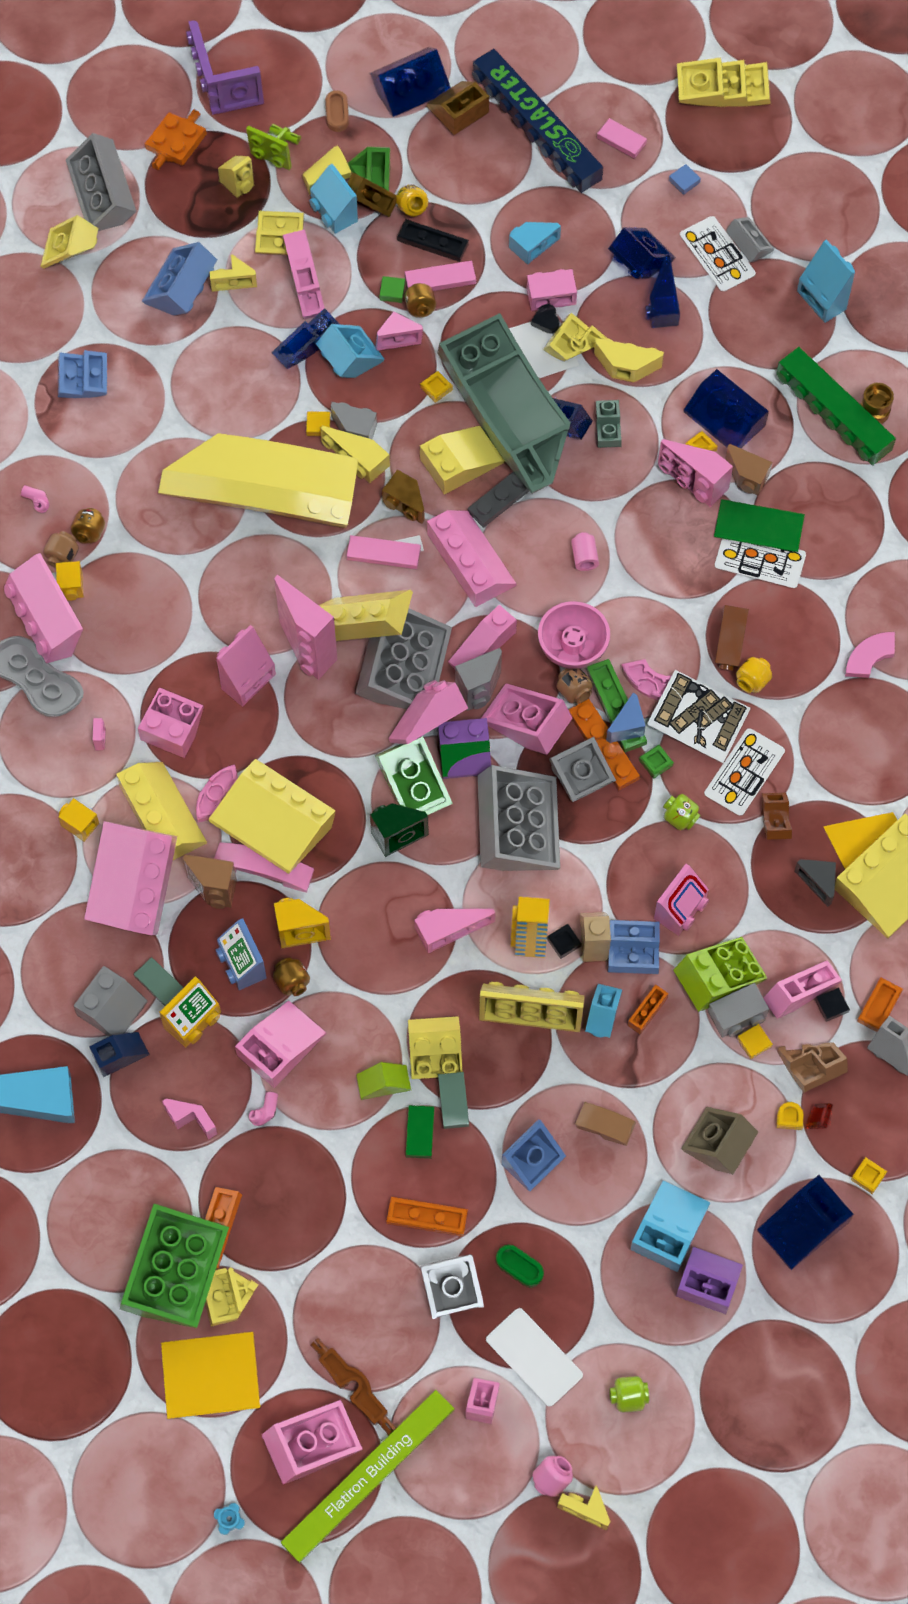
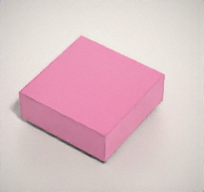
(99, 733)

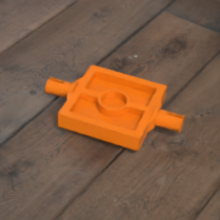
(175, 139)

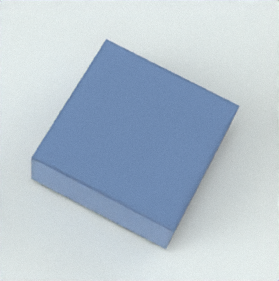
(684, 179)

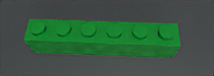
(835, 406)

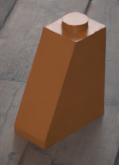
(731, 637)

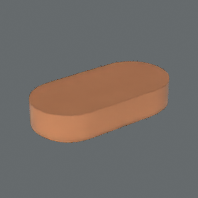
(337, 111)

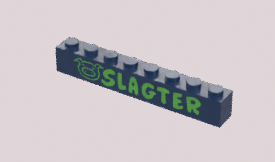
(537, 121)

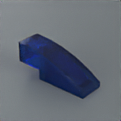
(303, 340)

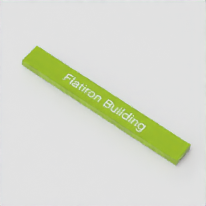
(367, 1476)

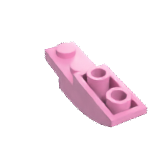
(304, 273)

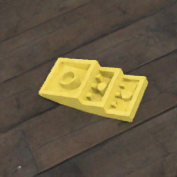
(723, 84)

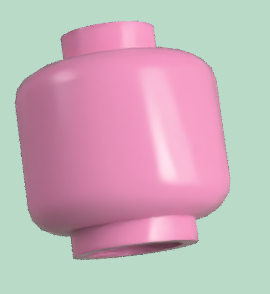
(552, 1476)

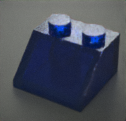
(639, 252)

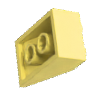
(459, 457)

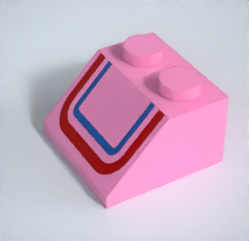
(681, 901)

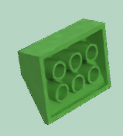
(174, 1267)

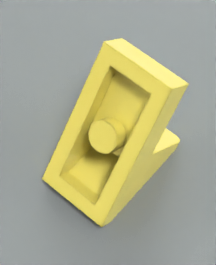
(238, 277)
(593, 1512)

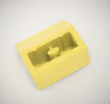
(434, 1047)

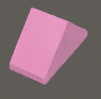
(398, 332)
(482, 1400)

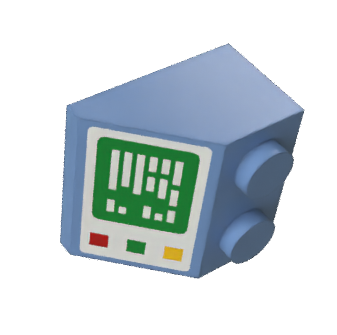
(241, 956)

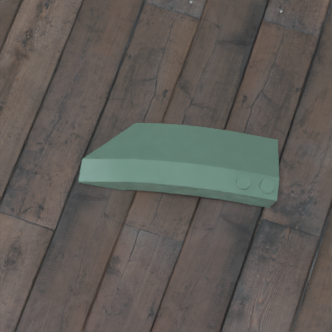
(507, 400)

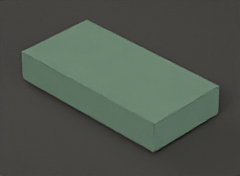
(158, 981)

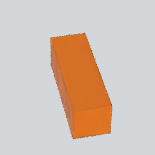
(647, 1009)

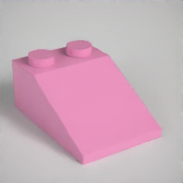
(428, 710)
(528, 717)
(311, 1441)

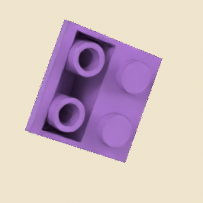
(709, 1280)

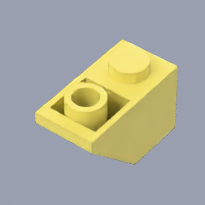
(237, 175)

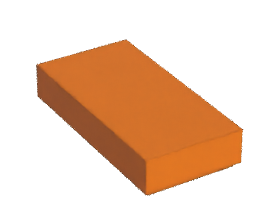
(880, 1004)

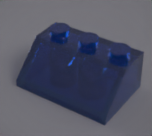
(411, 81)
(726, 411)

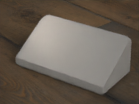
(749, 239)

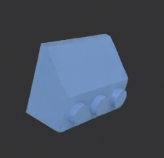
(180, 279)

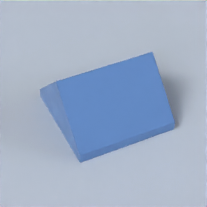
(532, 1156)

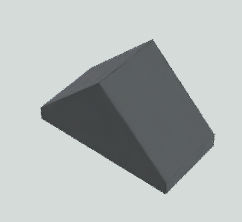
(818, 877)

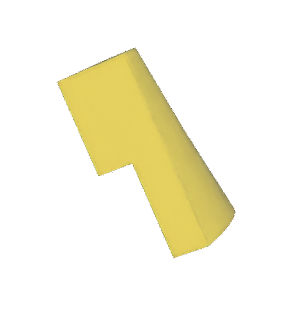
(315, 171)
(572, 339)

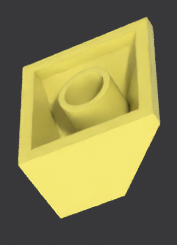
(69, 240)

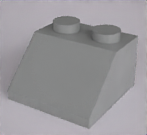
(479, 678)
(110, 1003)

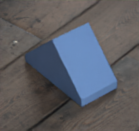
(628, 723)

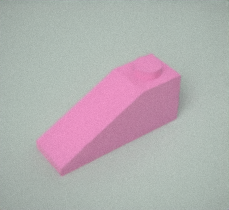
(487, 636)
(446, 925)
(801, 988)

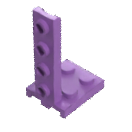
(226, 90)

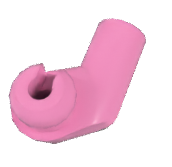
(38, 497)
(267, 1112)

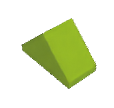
(383, 1080)

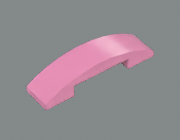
(253, 863)

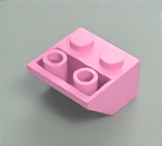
(171, 722)

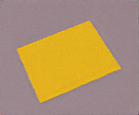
(856, 836)
(210, 1375)

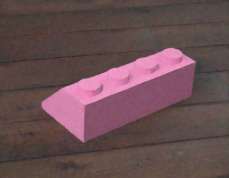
(469, 556)
(43, 609)

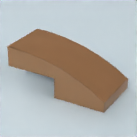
(606, 1123)

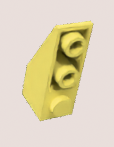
(372, 457)

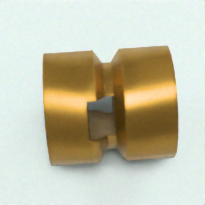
(878, 401)

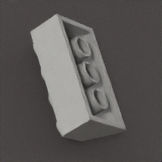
(100, 183)

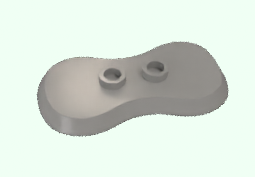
(46, 688)

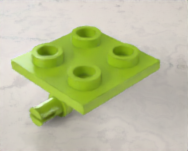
(270, 147)

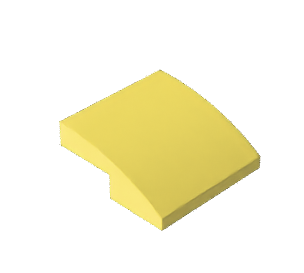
(272, 227)

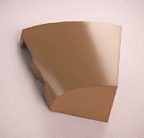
(814, 1064)

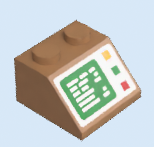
(212, 879)

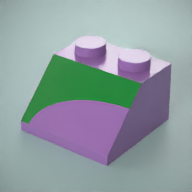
(464, 748)

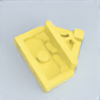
(228, 1296)

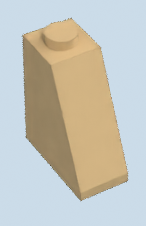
(595, 936)

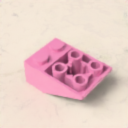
(696, 469)
(244, 666)
(279, 1043)

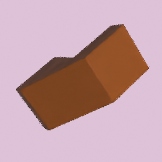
(776, 816)

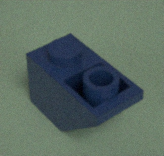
(118, 1052)

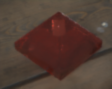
(819, 1116)

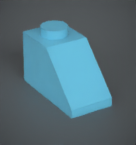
(533, 239)
(603, 1011)

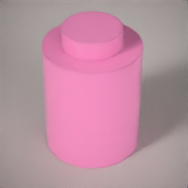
(585, 552)

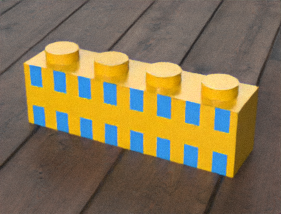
(530, 927)

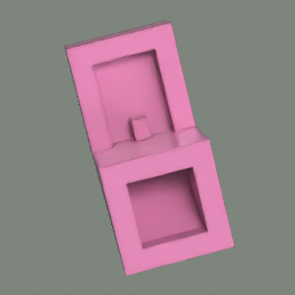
(183, 1113)

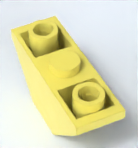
(627, 360)

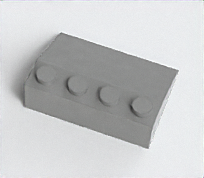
(402, 664)
(518, 820)

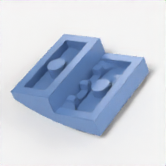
(82, 375)
(634, 947)

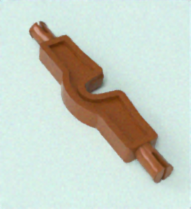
(363, 1396)

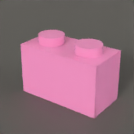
(551, 288)

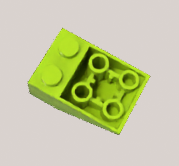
(718, 972)

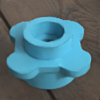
(222, 1514)

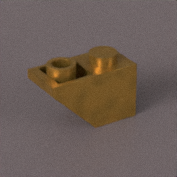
(404, 495)

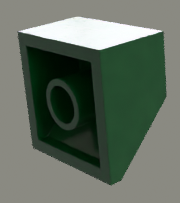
(397, 827)

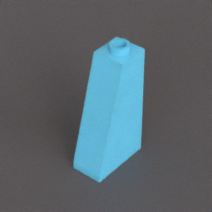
(38, 1094)

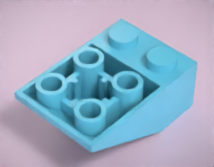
(827, 282)
(669, 1226)

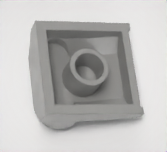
(582, 769)
(452, 1285)

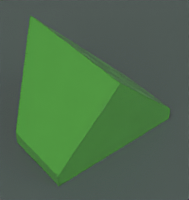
(373, 165)

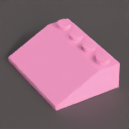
(307, 629)
(130, 878)

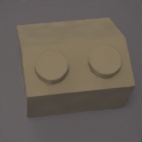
(720, 1139)

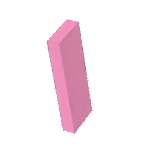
(443, 276)
(383, 552)

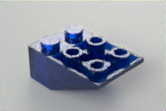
(805, 1222)

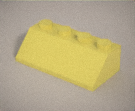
(369, 614)
(160, 805)

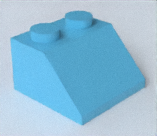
(334, 200)
(349, 350)

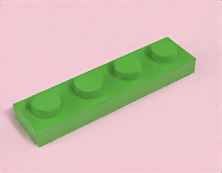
(612, 697)

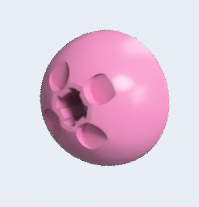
(573, 624)

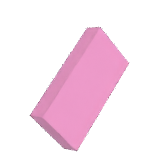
(621, 138)

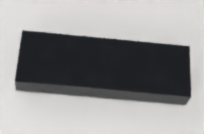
(432, 240)

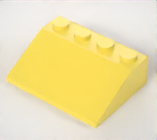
(273, 816)
(879, 880)
(531, 1007)

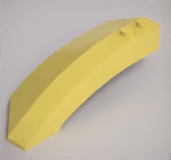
(265, 478)

